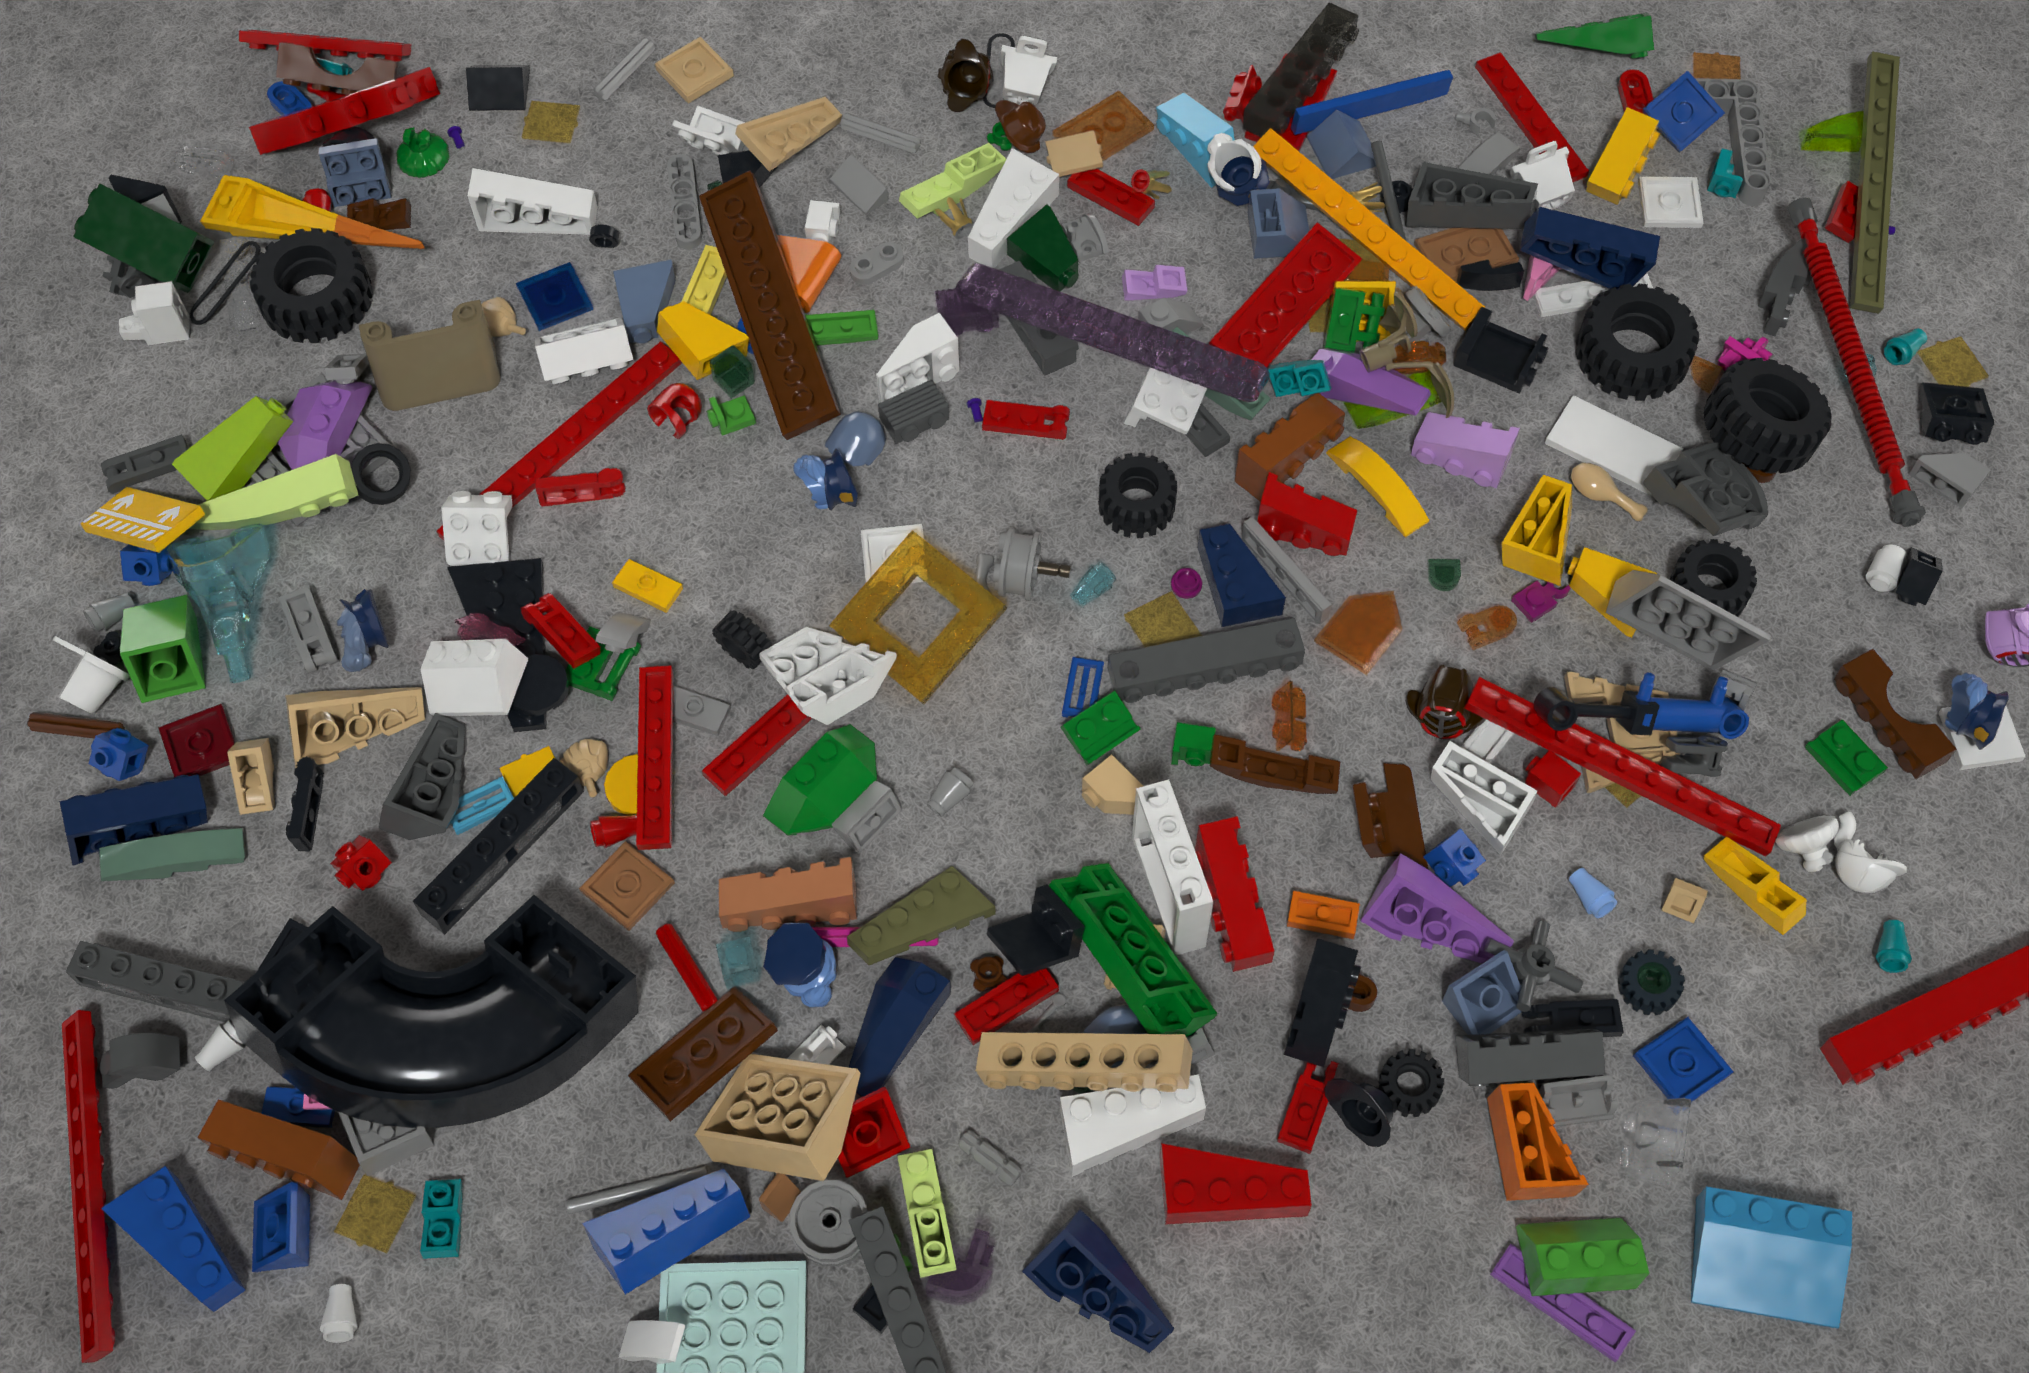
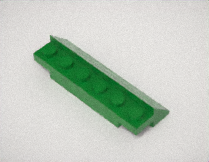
(1134, 953)

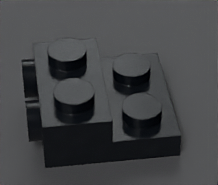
(1955, 413)

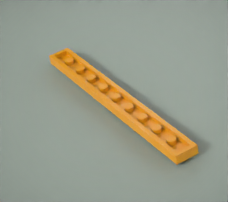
(1367, 229)

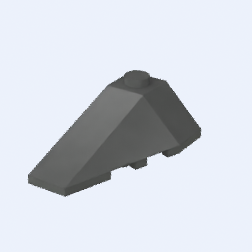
(428, 785)

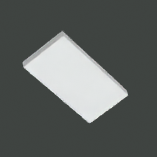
(1610, 443)

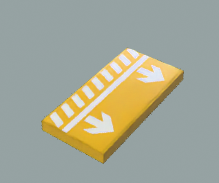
(143, 519)

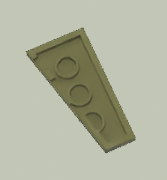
(931, 909)

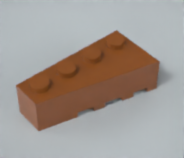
(1289, 444)
(279, 1149)

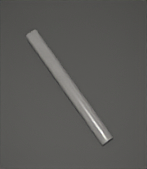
(634, 1190)

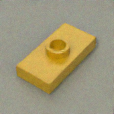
(647, 585)

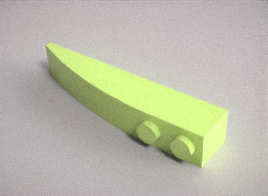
(283, 497)

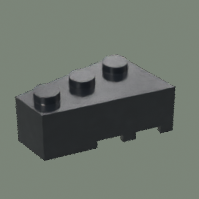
(1322, 1001)

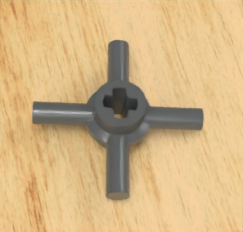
(1534, 966)

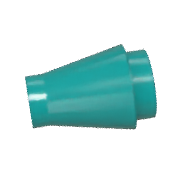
(1904, 347)
(1893, 948)

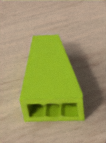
(234, 448)

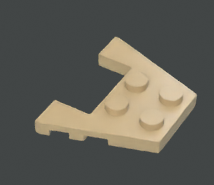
(1648, 746)

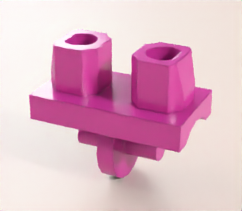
(1736, 351)

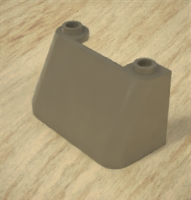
(433, 362)

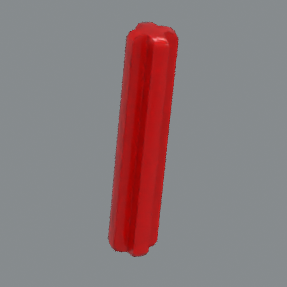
(686, 966)

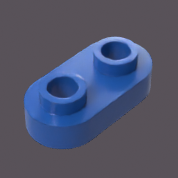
(293, 100)

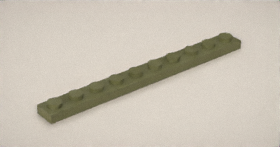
(1875, 183)

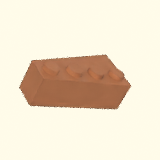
(789, 897)

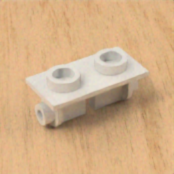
(819, 1047)

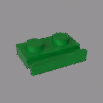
(1100, 728)
(1846, 757)

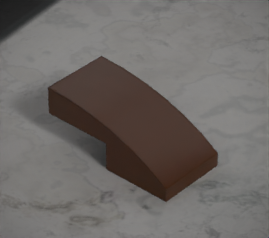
(383, 216)

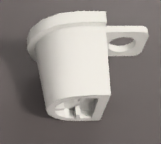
(1025, 70)
(1550, 173)
(90, 680)

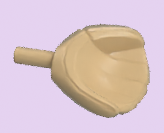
(501, 317)
(588, 761)

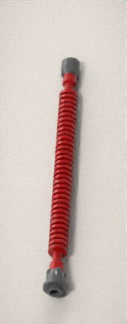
(1855, 364)

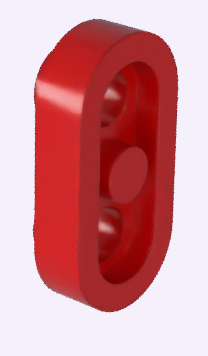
(1638, 96)

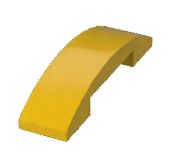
(1382, 483)

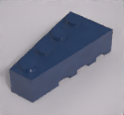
(1590, 247)
(132, 814)

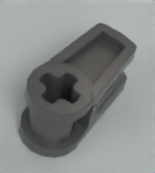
(1704, 757)

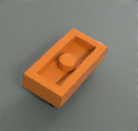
(1323, 914)

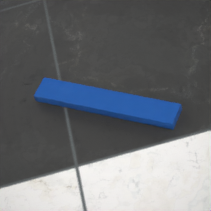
(1374, 100)

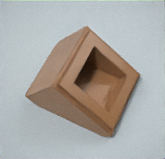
(779, 1197)

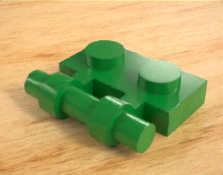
(1345, 319)

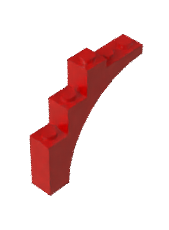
(344, 111)

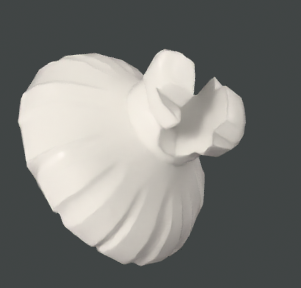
(1810, 840)

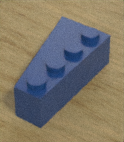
(174, 1233)

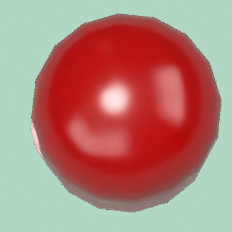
(671, 397)

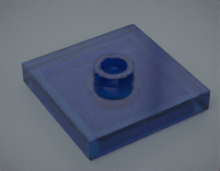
(554, 296)

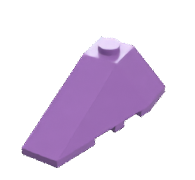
(1375, 389)
(1423, 907)

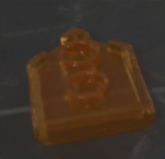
(1362, 629)

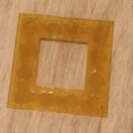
(976, 616)

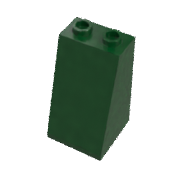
(143, 238)

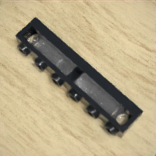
(498, 846)

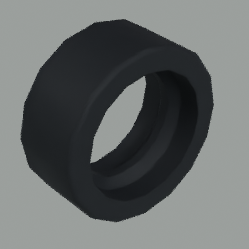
(391, 453)

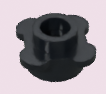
(103, 650)

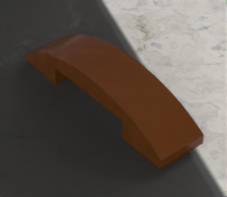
(1274, 770)

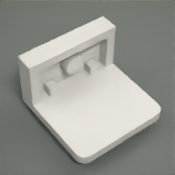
(711, 131)
(476, 528)

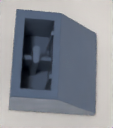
(1275, 222)

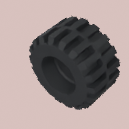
(1132, 515)
(1723, 563)

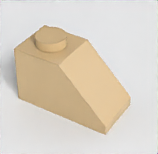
(1110, 787)

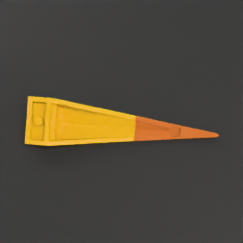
(261, 212)

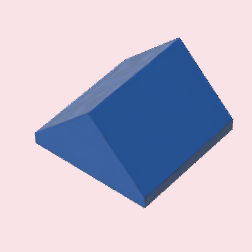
(281, 1229)

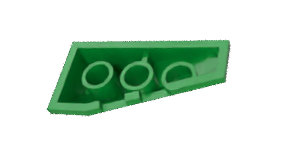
(1620, 35)

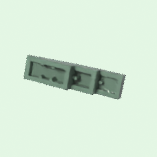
(171, 853)

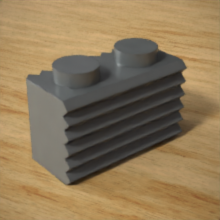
(914, 412)

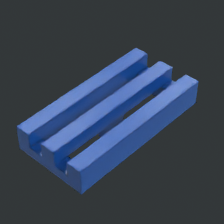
(1087, 663)

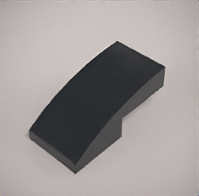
(1483, 277)

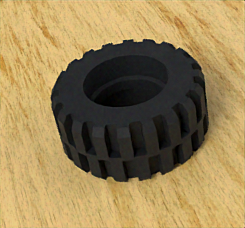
(319, 313)
(1631, 371)
(1767, 415)

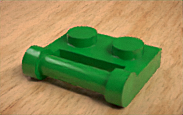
(587, 675)

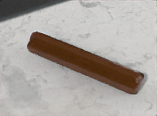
(70, 725)

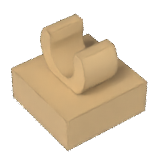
(1684, 900)

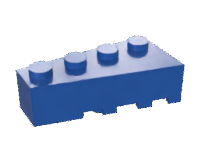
(665, 1228)

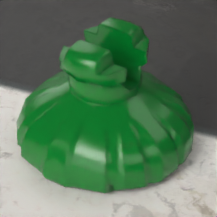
(422, 153)

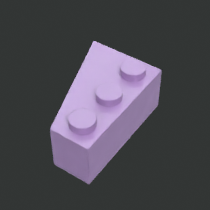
(1465, 448)

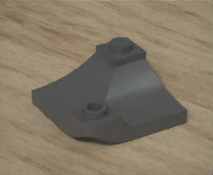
(1710, 489)

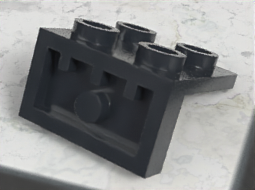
(1042, 937)

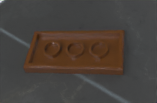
(702, 1053)

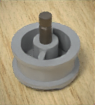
(1022, 564)

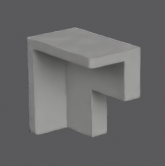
(383, 1145)

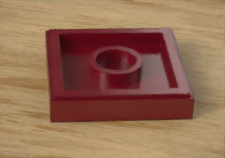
(198, 742)

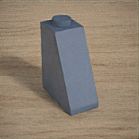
(642, 295)

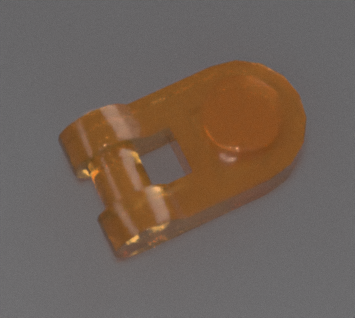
(1497, 620)

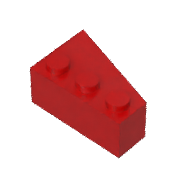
(1305, 520)

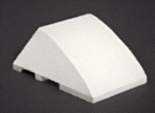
(825, 673)

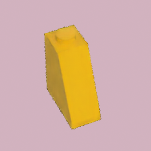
(697, 336)
(1595, 579)

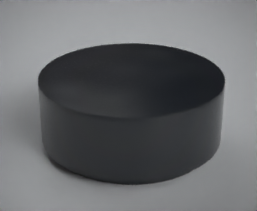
(604, 236)

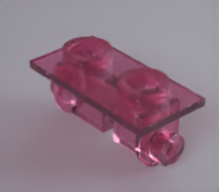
(478, 627)

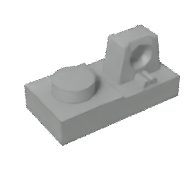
(346, 368)

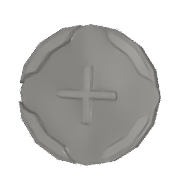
(1426, 315)

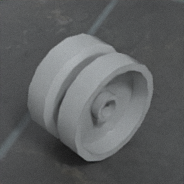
(811, 1213)

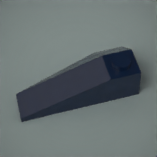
(896, 1017)

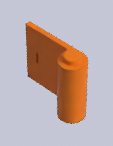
(809, 266)

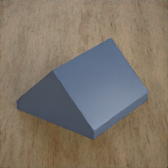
(1341, 145)
(1485, 996)

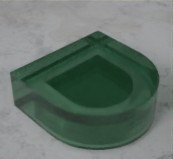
(1444, 573)

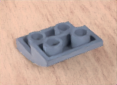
(355, 172)

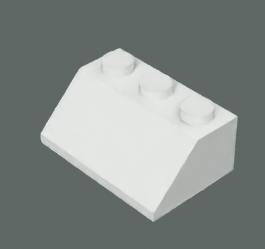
(583, 350)
(472, 676)

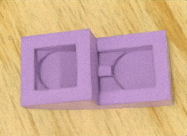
(1161, 283)

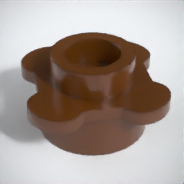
(986, 964)

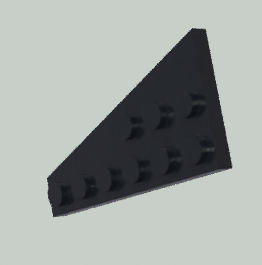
(499, 593)

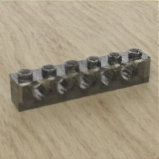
(1301, 71)

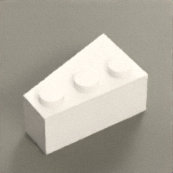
(1483, 794)

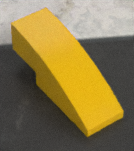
(1757, 885)

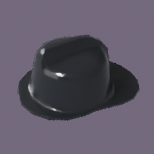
(1362, 1109)

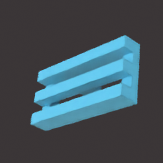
(486, 814)

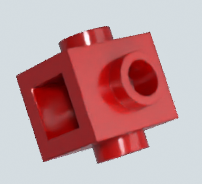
(359, 864)

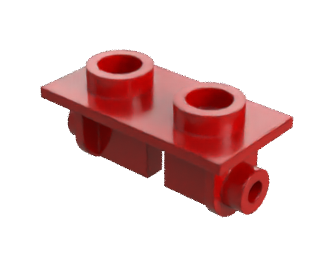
(1242, 92)

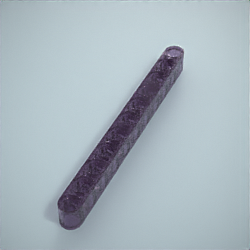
(1113, 332)

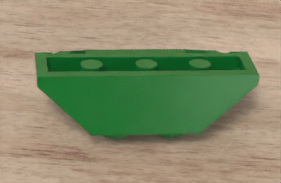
(823, 782)

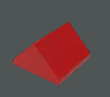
(871, 1133)

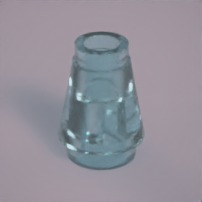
(1093, 584)

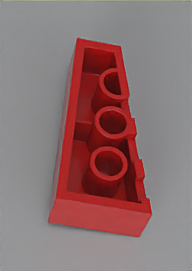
(1234, 896)
(1229, 1188)

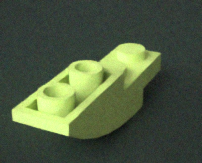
(959, 180)
(926, 1213)

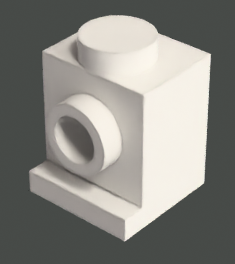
(822, 221)

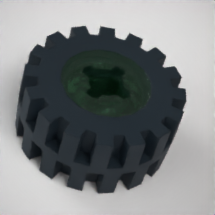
(1645, 993)

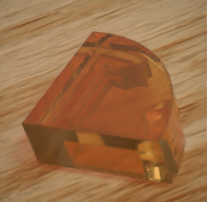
(1705, 373)

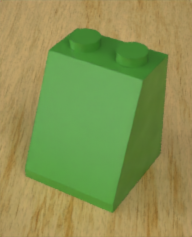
(162, 648)

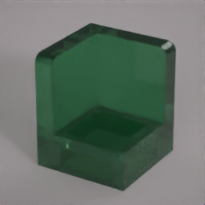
(732, 371)

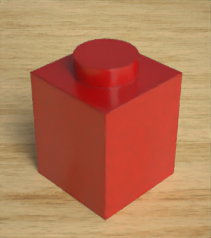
(1551, 777)

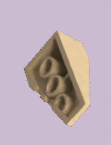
(336, 720)

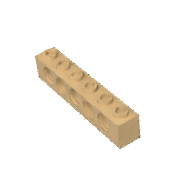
(1001, 1049)

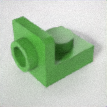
(730, 415)

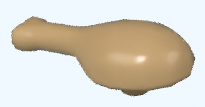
(1598, 485)

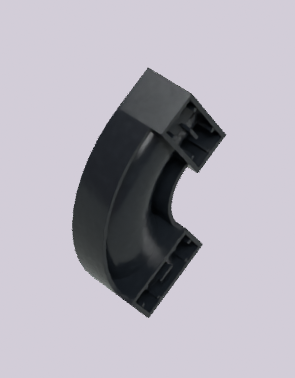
(440, 1042)

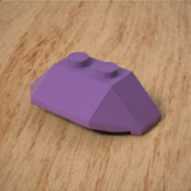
(322, 421)

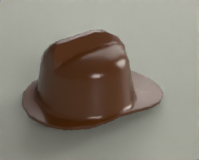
(1021, 124)

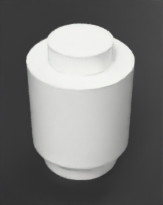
(1886, 568)

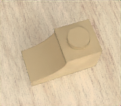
(252, 775)

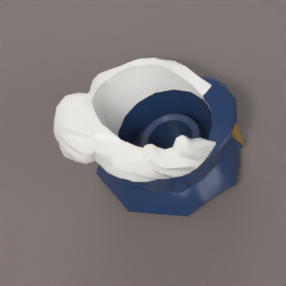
(1236, 168)

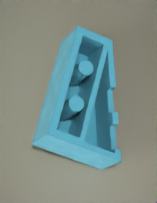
(1191, 130)

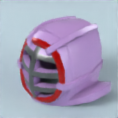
(2008, 636)

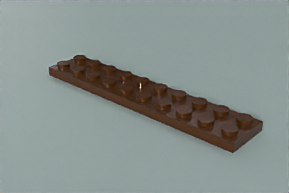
(769, 306)

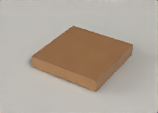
(627, 886)

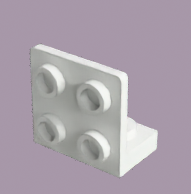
(1166, 401)

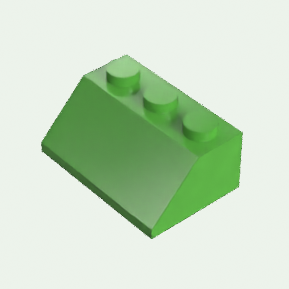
(1582, 1256)

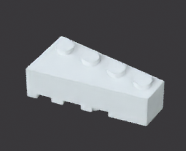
(1016, 196)
(529, 205)
(1118, 1120)

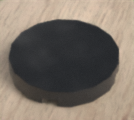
(541, 686)

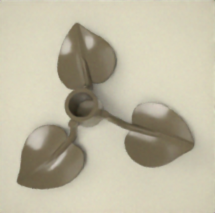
(1398, 321)

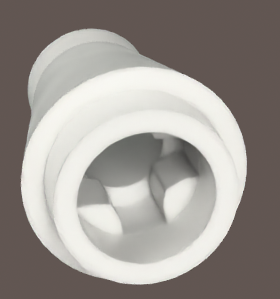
(220, 1046)
(339, 1315)

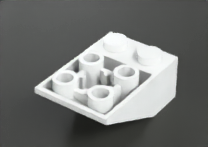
(922, 355)

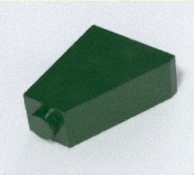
(1045, 250)

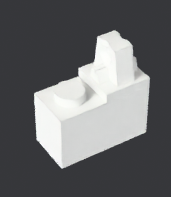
(157, 315)

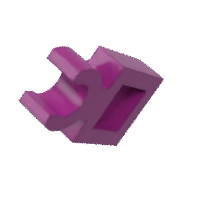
(1538, 600)

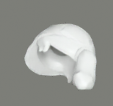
(1856, 866)

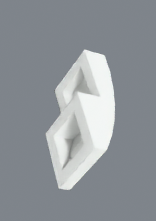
(652, 1341)

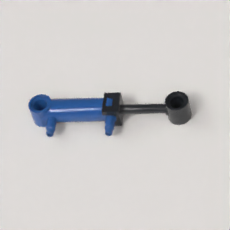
(1643, 714)

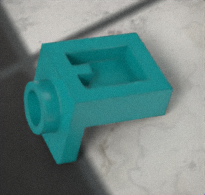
(1722, 179)

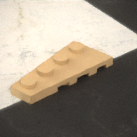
(788, 131)

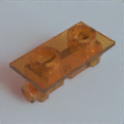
(1288, 705)

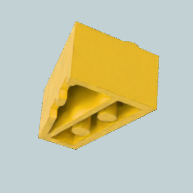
(1624, 156)
(1540, 532)

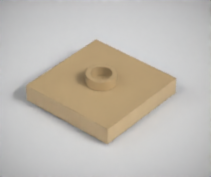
(694, 70)

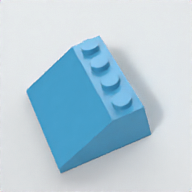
(1770, 1256)

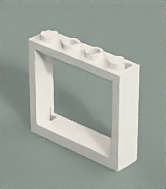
(1171, 867)

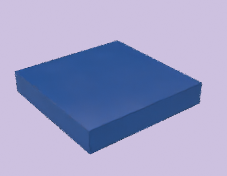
(1683, 111)
(1683, 1062)

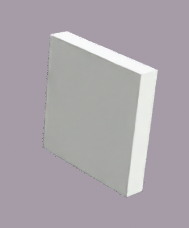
(1670, 202)
(881, 542)
(2002, 750)

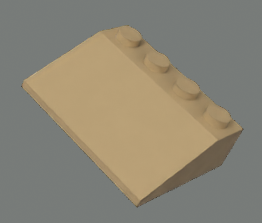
(781, 1116)

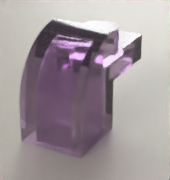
(969, 1279)

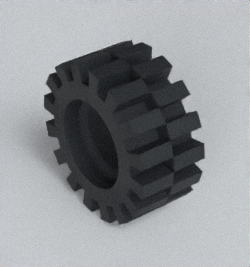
(741, 638)
(1421, 1066)

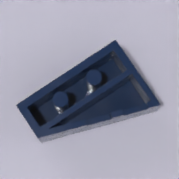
(1236, 578)

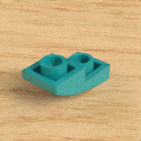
(1299, 376)
(441, 1218)

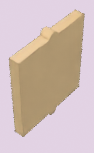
(1074, 153)

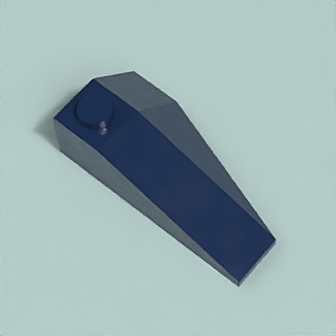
(1091, 1272)

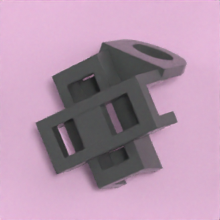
(126, 284)

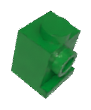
(1192, 744)

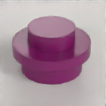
(1186, 583)

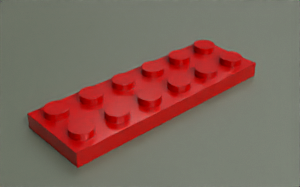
(1288, 297)

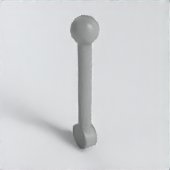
(1059, 1001)

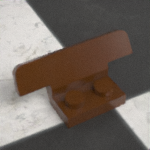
(1391, 819)

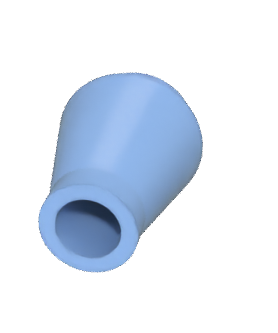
(1593, 894)

